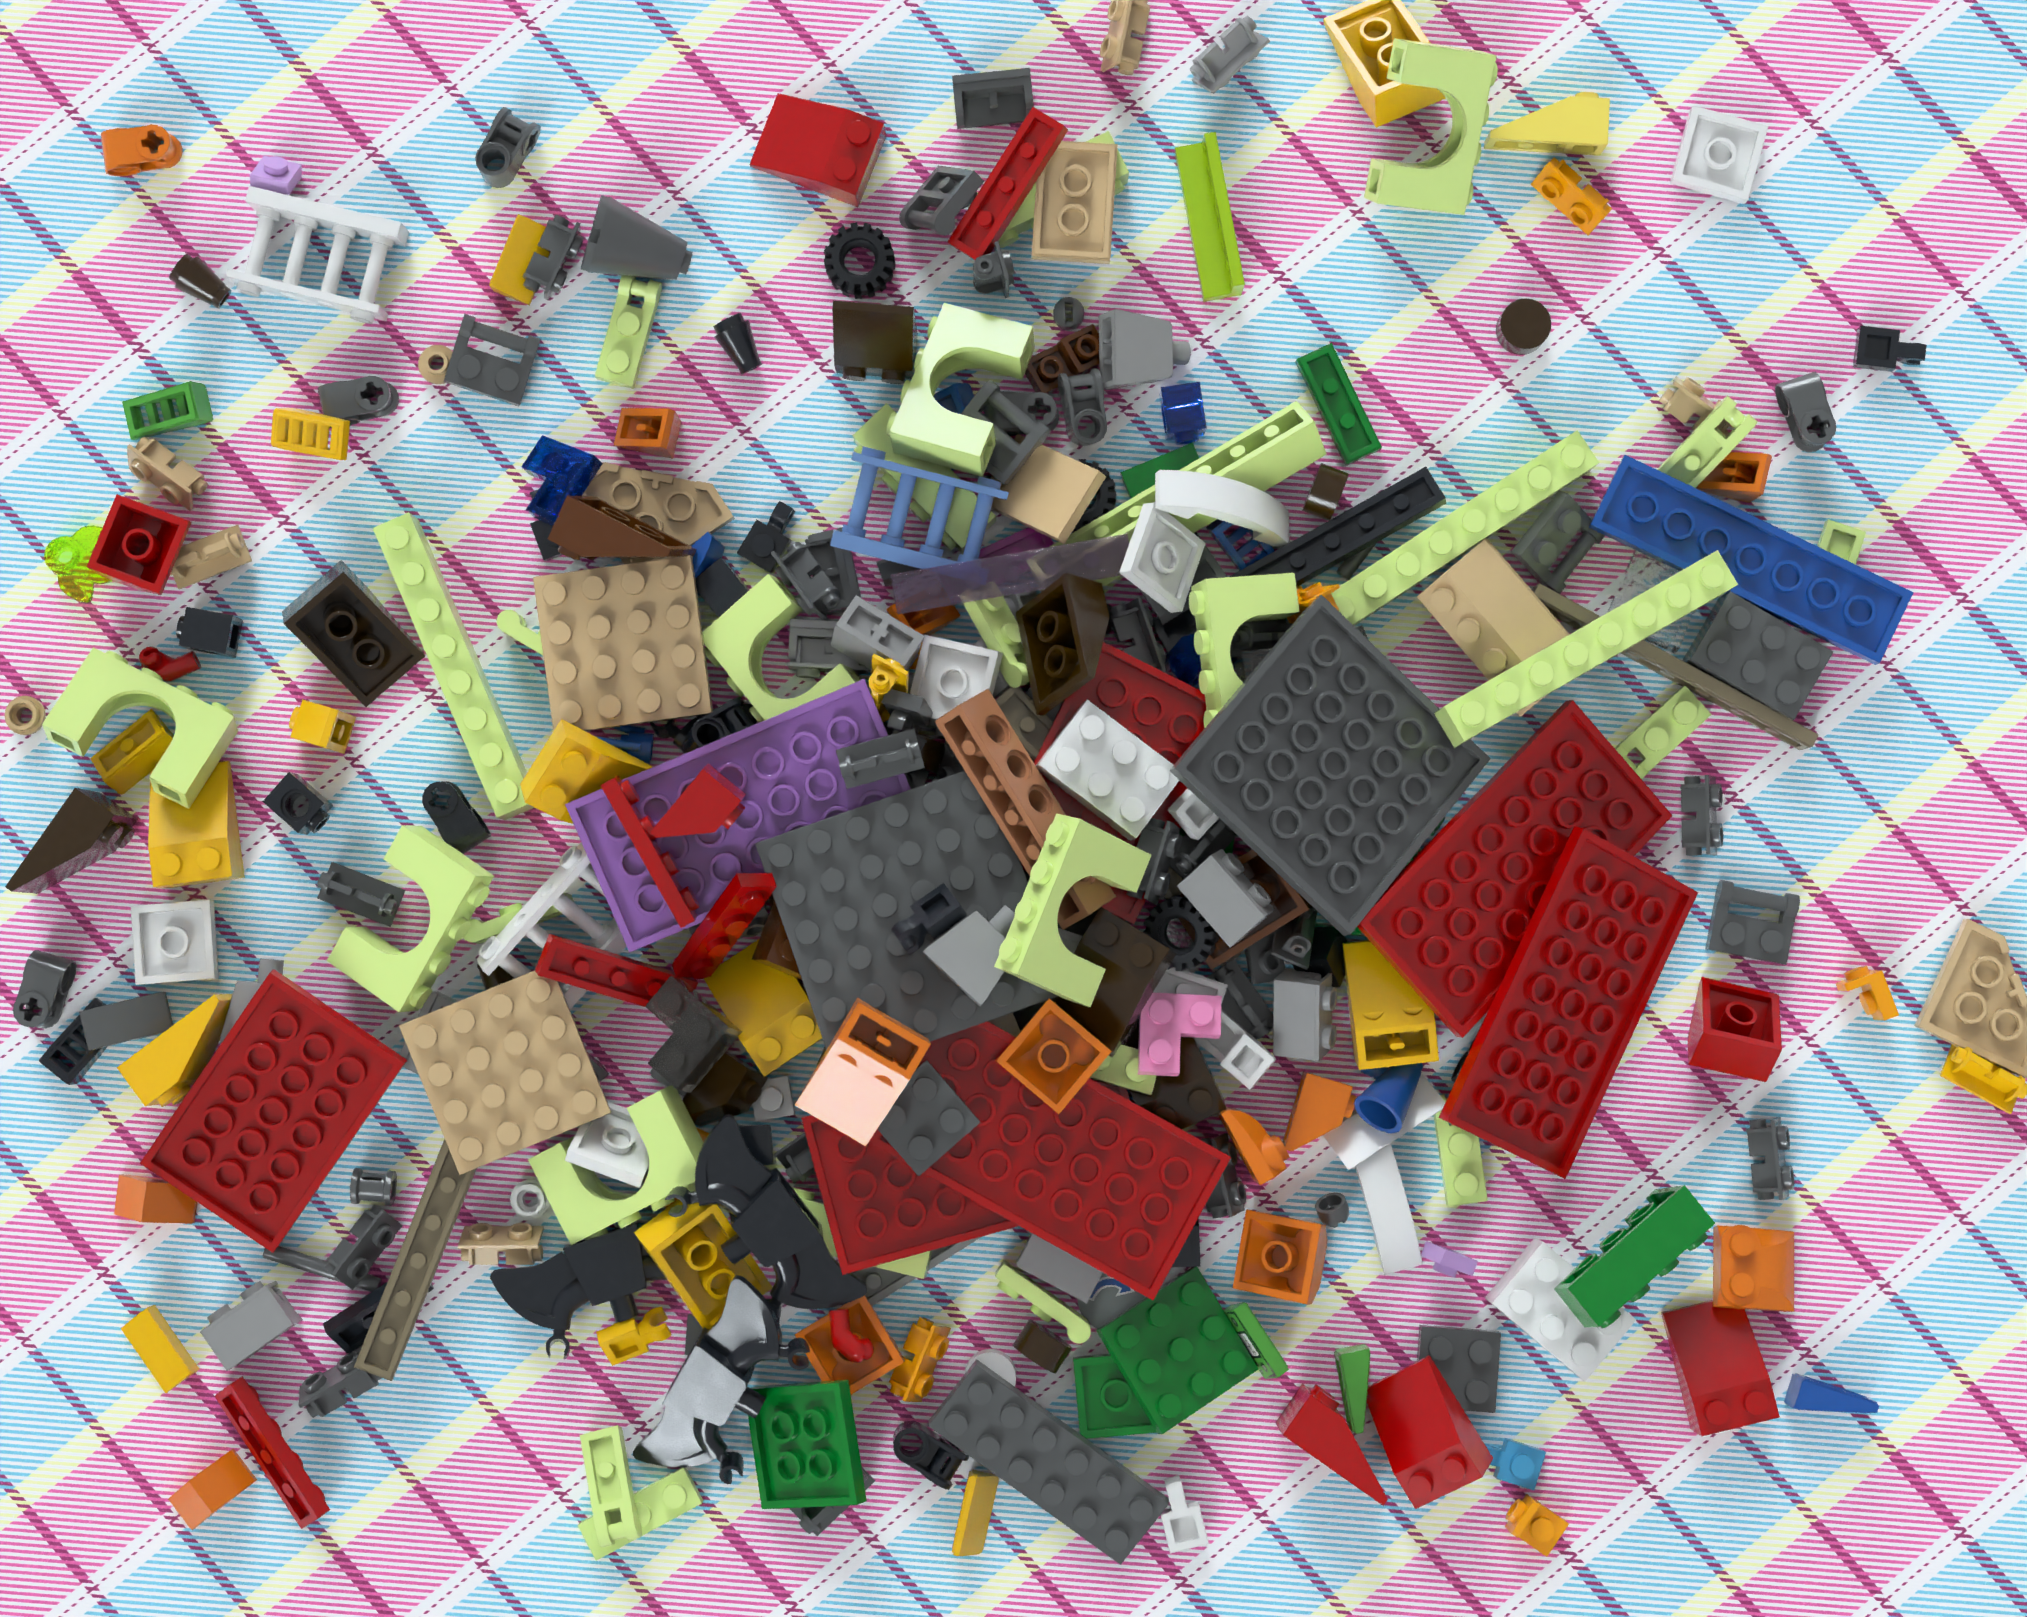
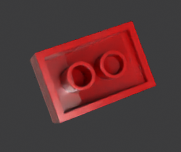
(820, 147)
(1719, 1368)
(1321, 1431)
(1426, 1433)

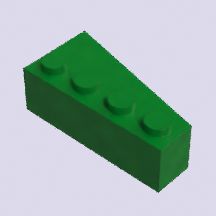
(1635, 1256)

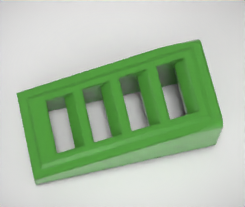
(191, 403)
(1353, 1376)

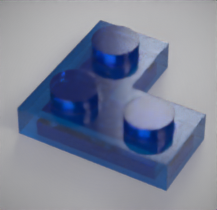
(564, 473)

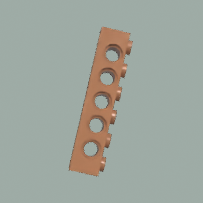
(1013, 792)

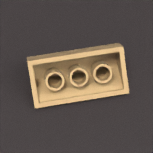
(1491, 612)

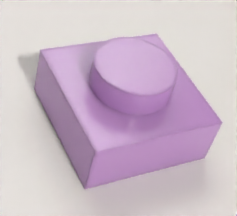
(276, 175)
(1448, 1261)

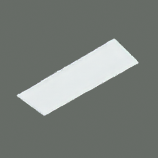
(1358, 1140)

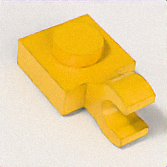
(629, 1339)

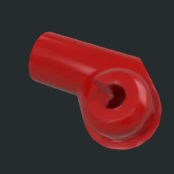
(168, 667)
(845, 1341)

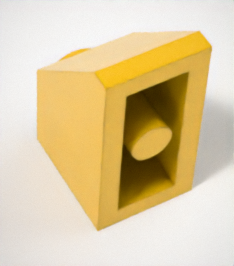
(321, 726)

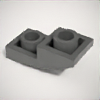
(126, 1020)

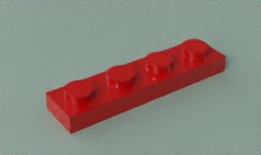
(1008, 184)
(660, 865)
(724, 925)
(602, 971)
(272, 1452)

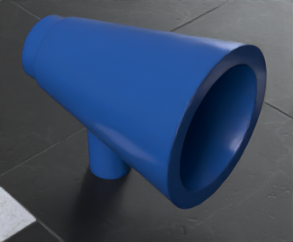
(1389, 1096)

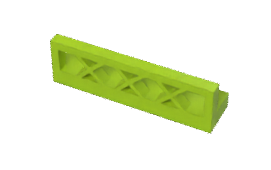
(1210, 219)

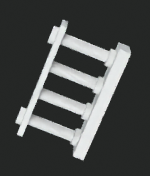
(307, 217)
(606, 937)

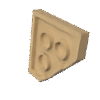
(665, 502)
(1979, 1000)

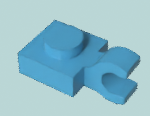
(1517, 1463)

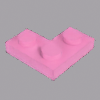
(1168, 1019)

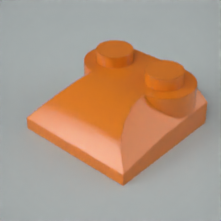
(1053, 1056)
(1260, 1152)
(1280, 1257)
(1753, 1268)
(833, 1366)

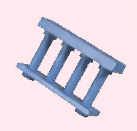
(892, 545)

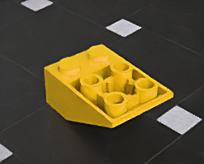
(1385, 1013)

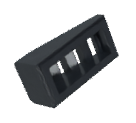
(51, 1060)

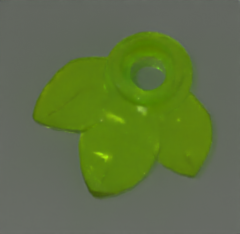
(74, 576)

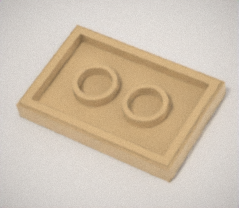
(1076, 204)
(1049, 492)

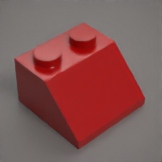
(138, 545)
(702, 807)
(1735, 1030)

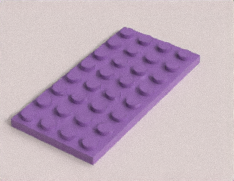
(788, 780)

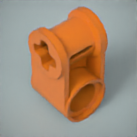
(132, 150)

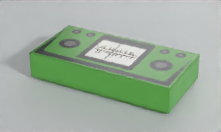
(1256, 1341)

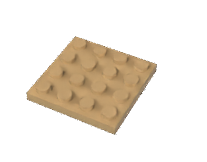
(623, 644)
(504, 1070)

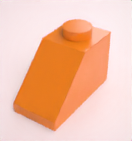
(1317, 1109)

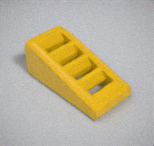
(309, 433)

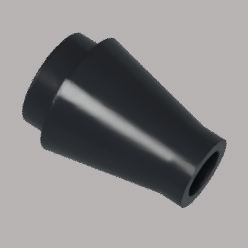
(738, 342)

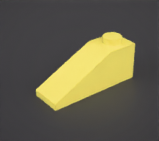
(1567, 127)

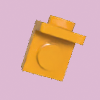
(1876, 996)
(1535, 1524)

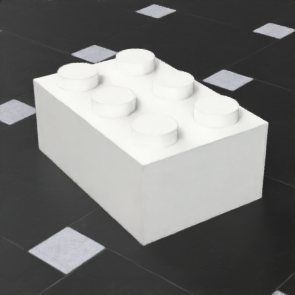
(1108, 770)
(1529, 1301)

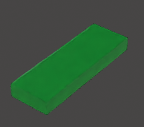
(1338, 404)

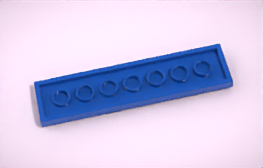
(1769, 564)

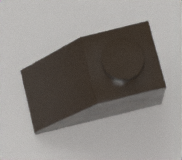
(724, 1090)

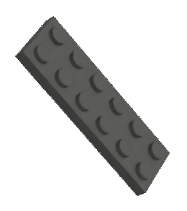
(1048, 1462)

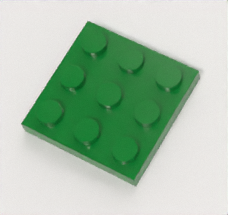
(1177, 1350)
(807, 1446)

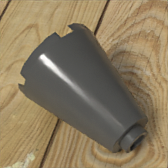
(632, 245)

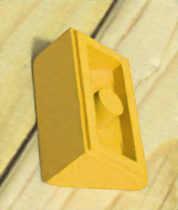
(515, 259)
(133, 753)
(159, 1348)
(975, 1513)

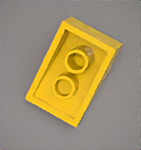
(1364, 46)
(572, 767)
(196, 841)
(766, 1007)
(176, 1058)
(693, 1261)

